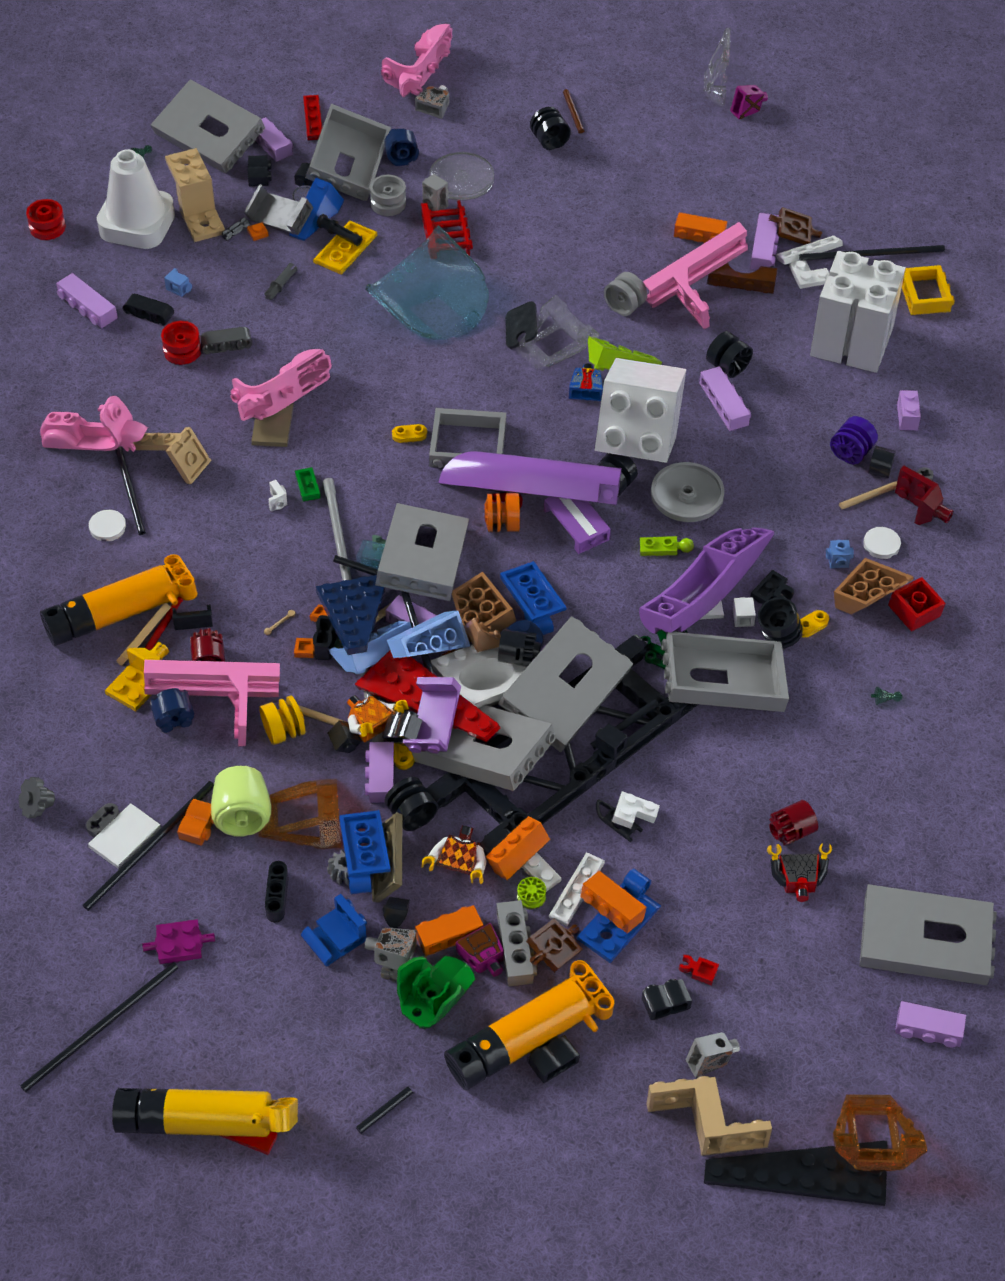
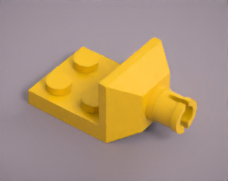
(130, 685)

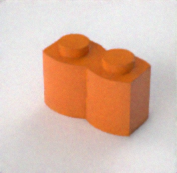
(196, 823)

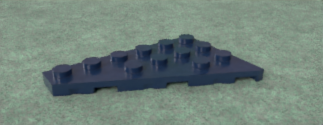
(352, 610)

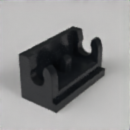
(192, 619)

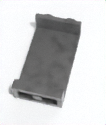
(278, 211)

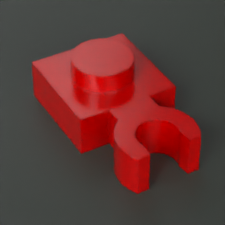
(702, 970)

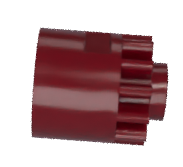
(207, 646)
(793, 822)

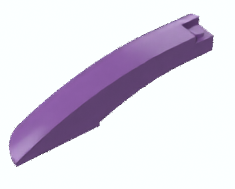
(534, 476)
(705, 581)

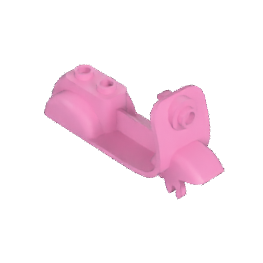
(430, 50)
(295, 380)
(72, 431)

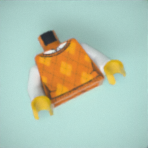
(370, 716)

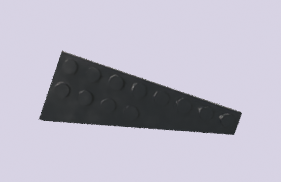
(802, 1172)

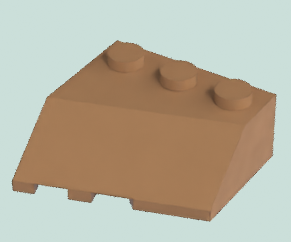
(867, 585)
(482, 601)

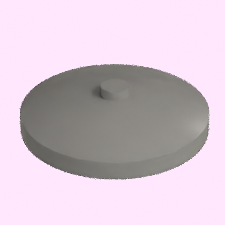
(687, 492)

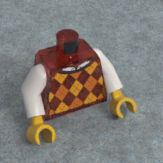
(459, 854)

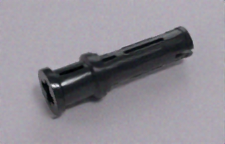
(333, 227)

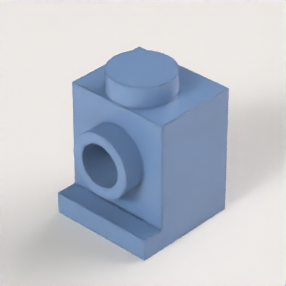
(177, 283)

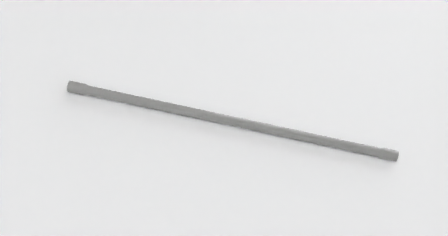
(330, 492)

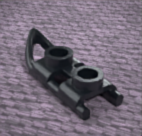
(623, 831)

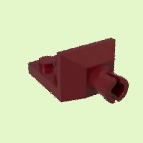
(924, 495)

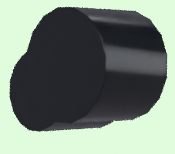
(881, 461)

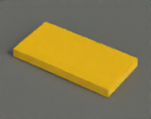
(341, 253)

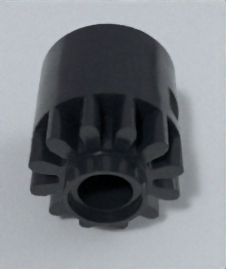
(518, 647)

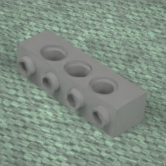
(514, 913)

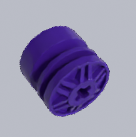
(854, 440)

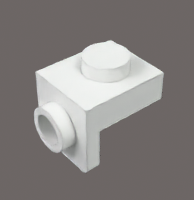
(279, 497)

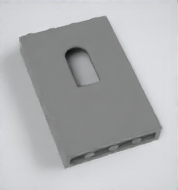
(187, 111)
(354, 137)
(417, 567)
(752, 667)
(548, 698)
(493, 765)
(896, 939)

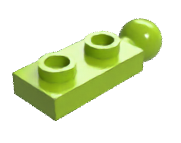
(664, 546)

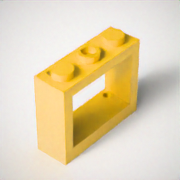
(927, 306)

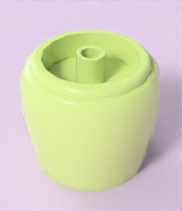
(240, 801)

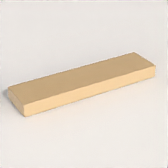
(144, 632)

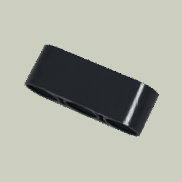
(149, 309)
(276, 883)

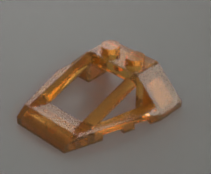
(327, 815)
(904, 1149)

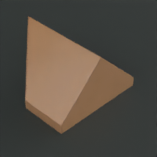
(481, 636)

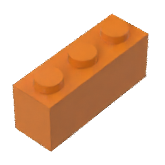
(698, 227)
(517, 848)
(613, 902)
(447, 929)

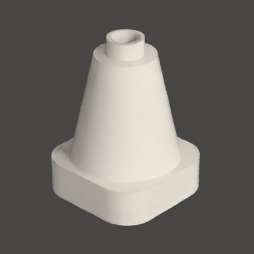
(134, 207)

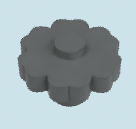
(35, 797)

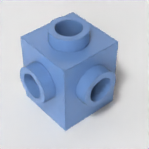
(839, 553)

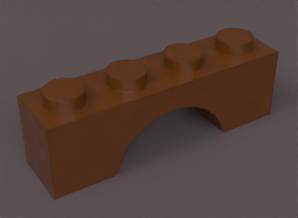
(760, 280)

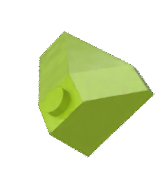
(603, 354)

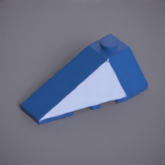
(324, 200)

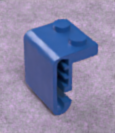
(336, 932)

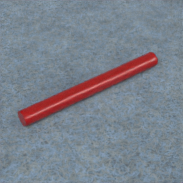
(163, 624)

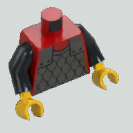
(799, 871)

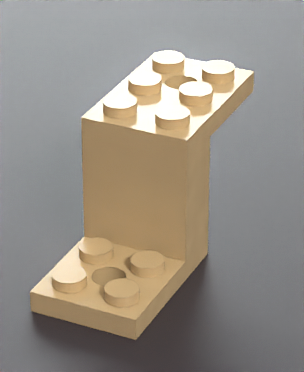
(195, 194)
(708, 1115)

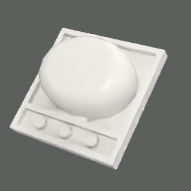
(479, 674)

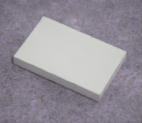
(124, 836)

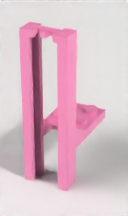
(691, 268)
(213, 678)

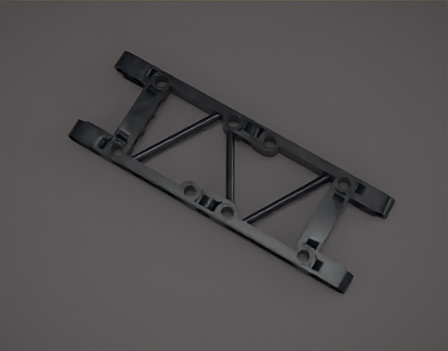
(590, 772)

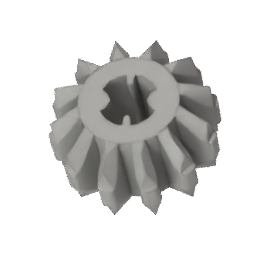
(338, 868)

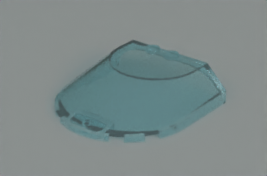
(435, 289)

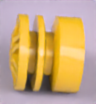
(280, 720)

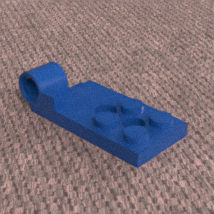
(536, 606)
(360, 859)
(636, 885)

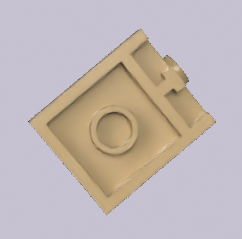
(182, 449)

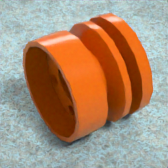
(503, 512)

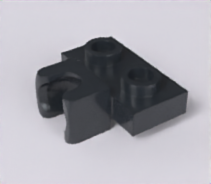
(771, 587)

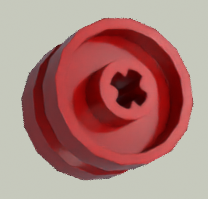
(45, 219)
(181, 342)

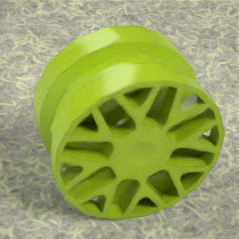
(531, 892)

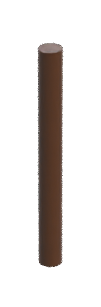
(573, 111)

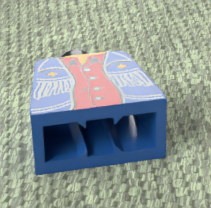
(586, 384)

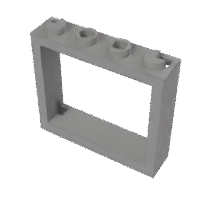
(464, 418)

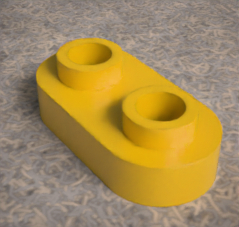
(409, 433)
(814, 623)
(403, 753)

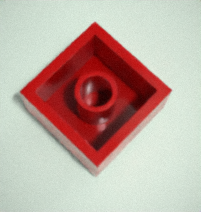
(916, 604)

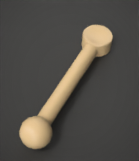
(291, 613)

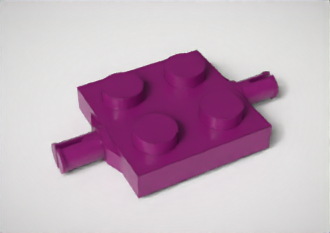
(178, 941)

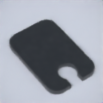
(521, 320)

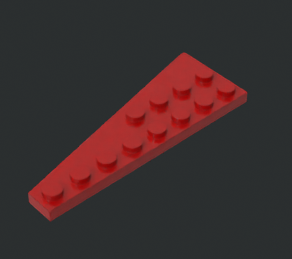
(396, 680)

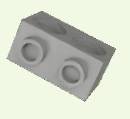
(435, 193)

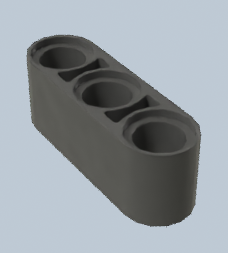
(226, 339)

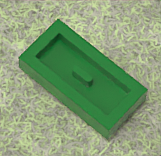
(307, 484)

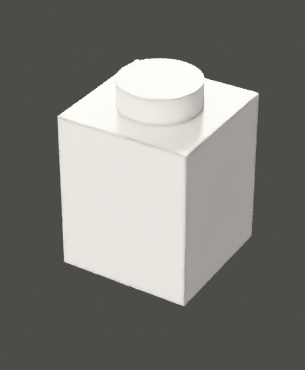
(743, 612)

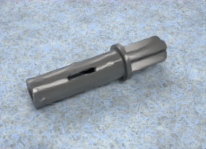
(277, 285)

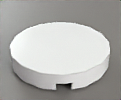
(107, 525)
(882, 542)

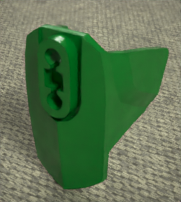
(431, 988)

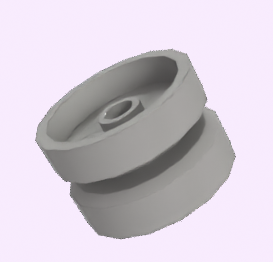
(388, 195)
(625, 293)

